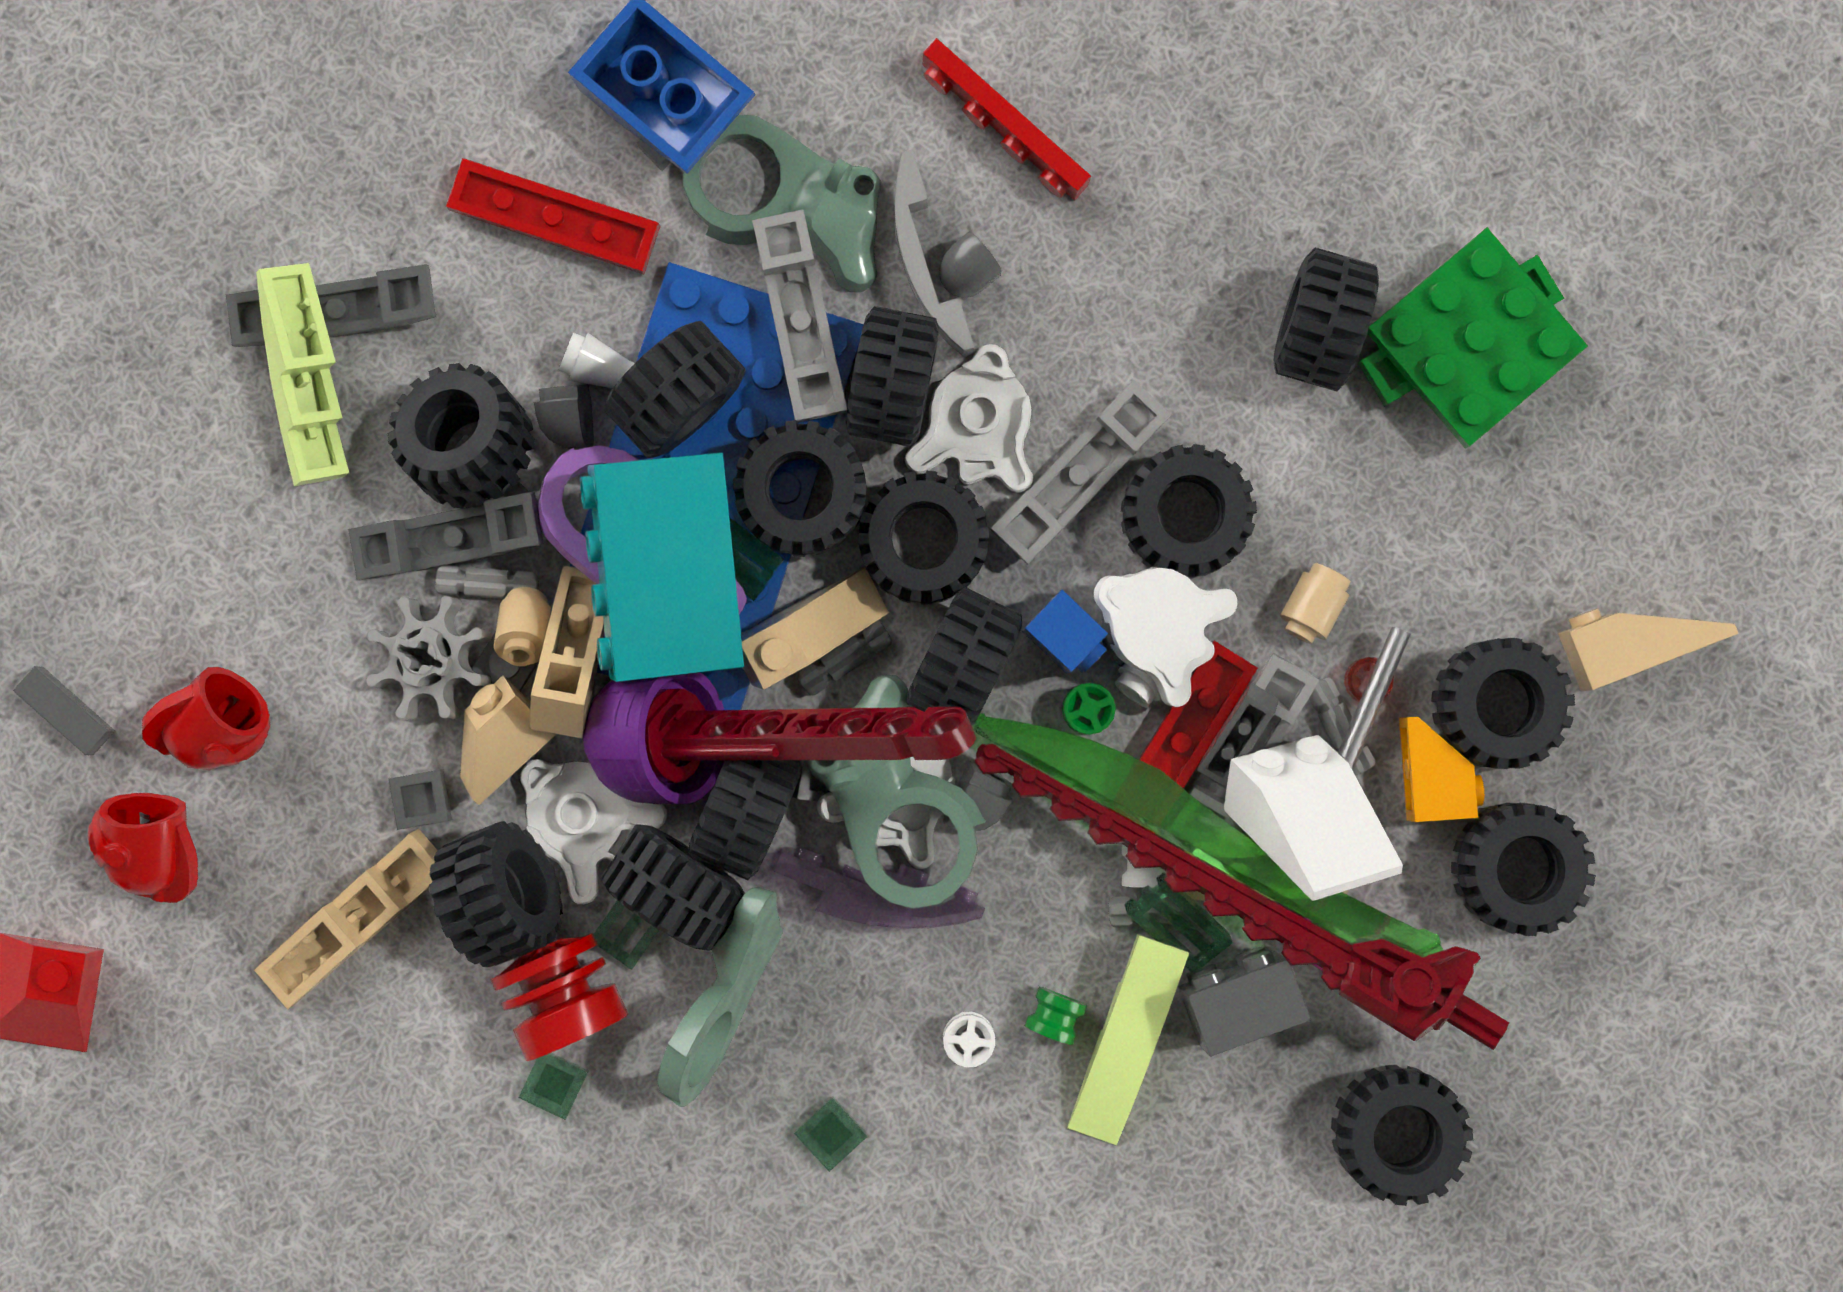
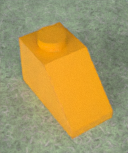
(1436, 776)

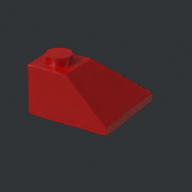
(47, 991)

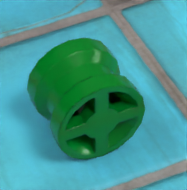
(1096, 706)
(1055, 1016)

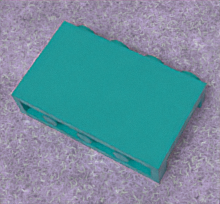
(663, 566)

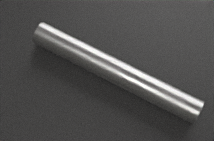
(1373, 695)

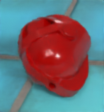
(204, 727)
(149, 857)

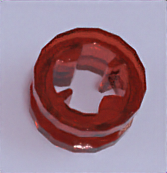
(1353, 682)

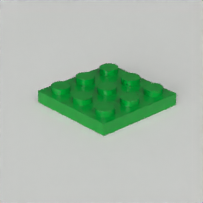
(1476, 338)

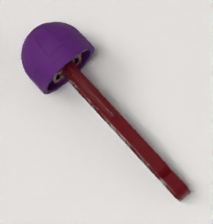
(671, 736)

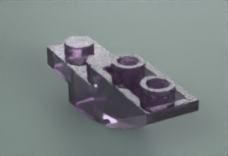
(852, 899)

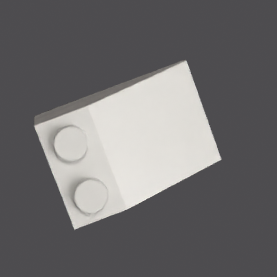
(1310, 817)

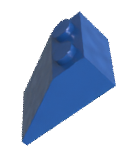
(660, 84)

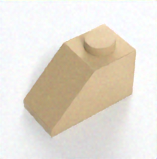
(497, 738)

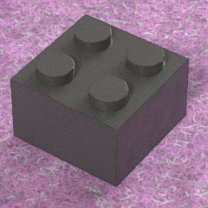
(1243, 1000)

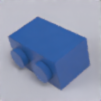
(1067, 634)

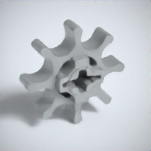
(440, 641)

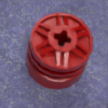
(559, 996)

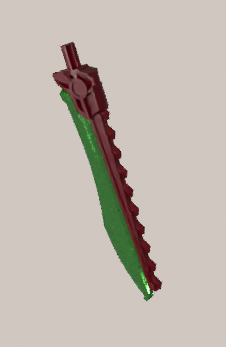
(1388, 971)

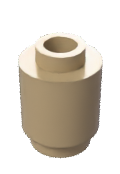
(1315, 603)
(522, 626)

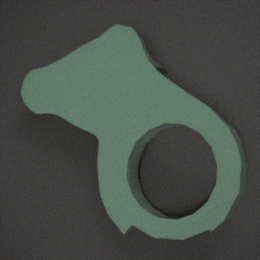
(837, 217)
(876, 788)
(715, 1016)

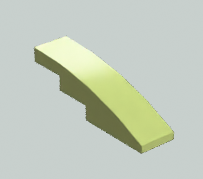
(300, 373)
(1128, 1039)

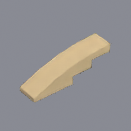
(349, 920)

